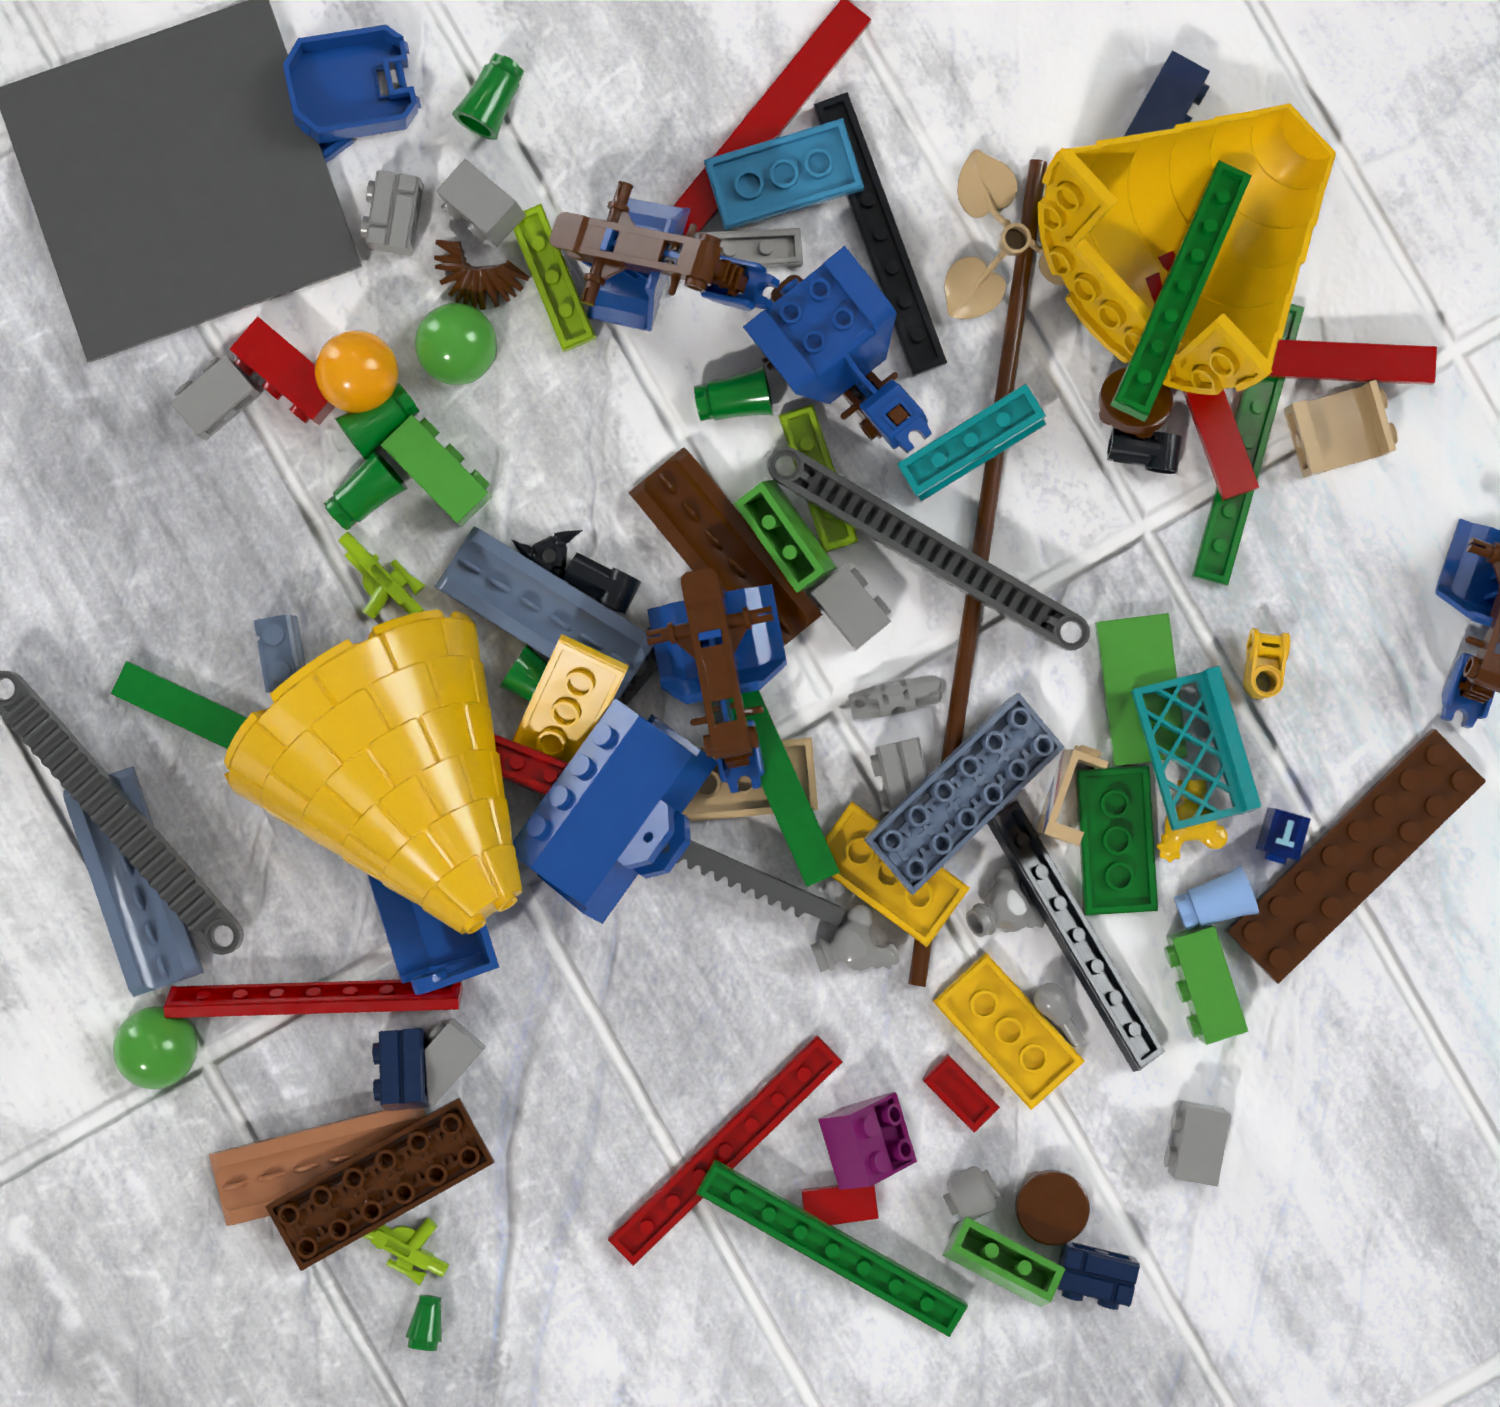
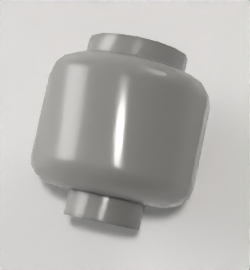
(971, 1193)

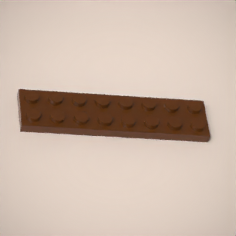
(1356, 855)

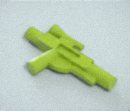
(379, 582)
(407, 1245)

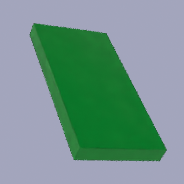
(1116, 840)

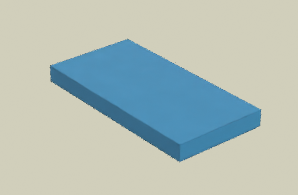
(784, 175)

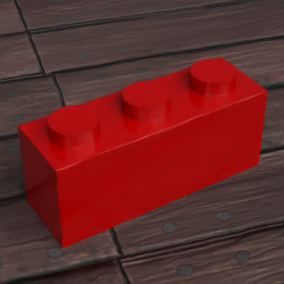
(283, 368)

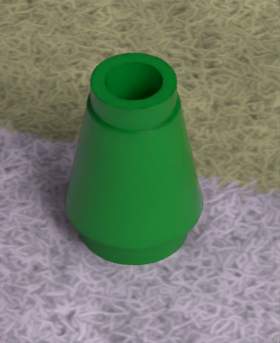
(425, 1325)

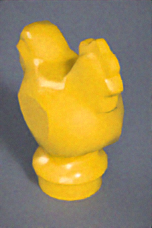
(1209, 833)

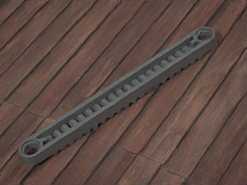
(928, 549)
(117, 816)
(758, 881)

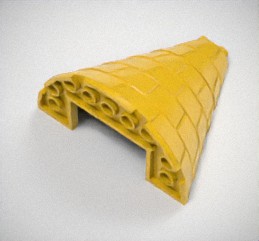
(1132, 201)
(392, 765)

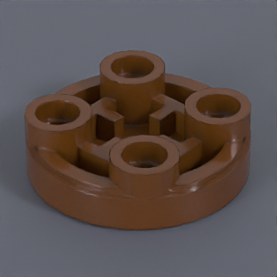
(1127, 423)
(1052, 1207)

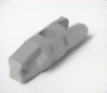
(895, 697)

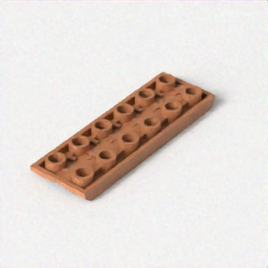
(267, 1169)

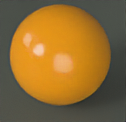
(356, 371)

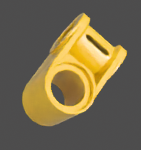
(1265, 660)

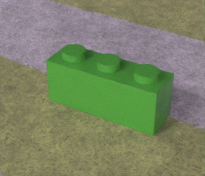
(437, 469)
(785, 535)
(1205, 984)
(1003, 1262)

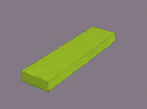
(553, 280)
(805, 435)

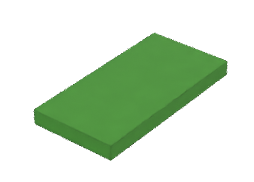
(1133, 656)

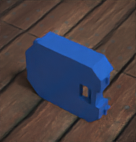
(337, 84)

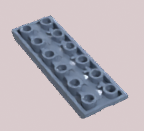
(537, 604)
(963, 793)
(145, 932)

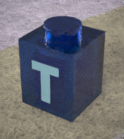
(1282, 835)

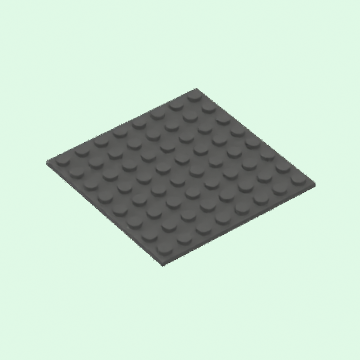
(176, 179)

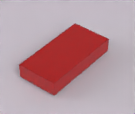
(960, 1093)
(841, 1205)

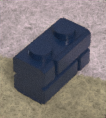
(401, 1069)
(1097, 1275)

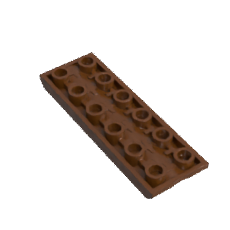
(716, 536)
(379, 1184)

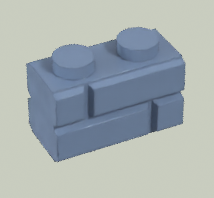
(279, 648)

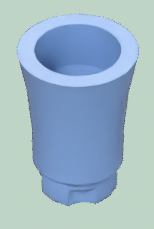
(1217, 900)

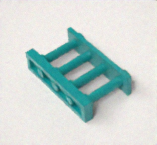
(973, 443)

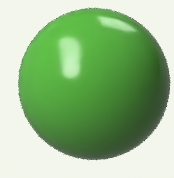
(456, 344)
(154, 1049)

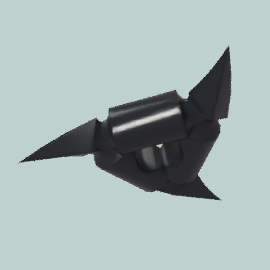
(557, 543)

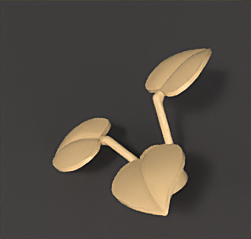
(969, 284)

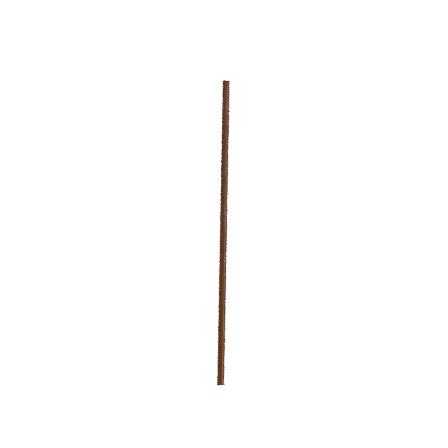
(987, 503)

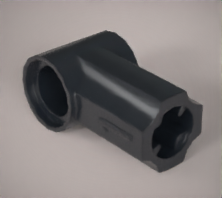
(1157, 453)
(608, 585)

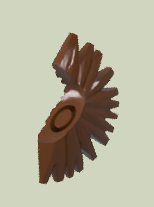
(479, 280)

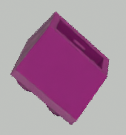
(867, 1141)

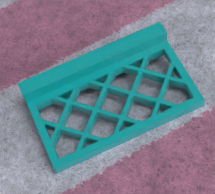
(1226, 739)

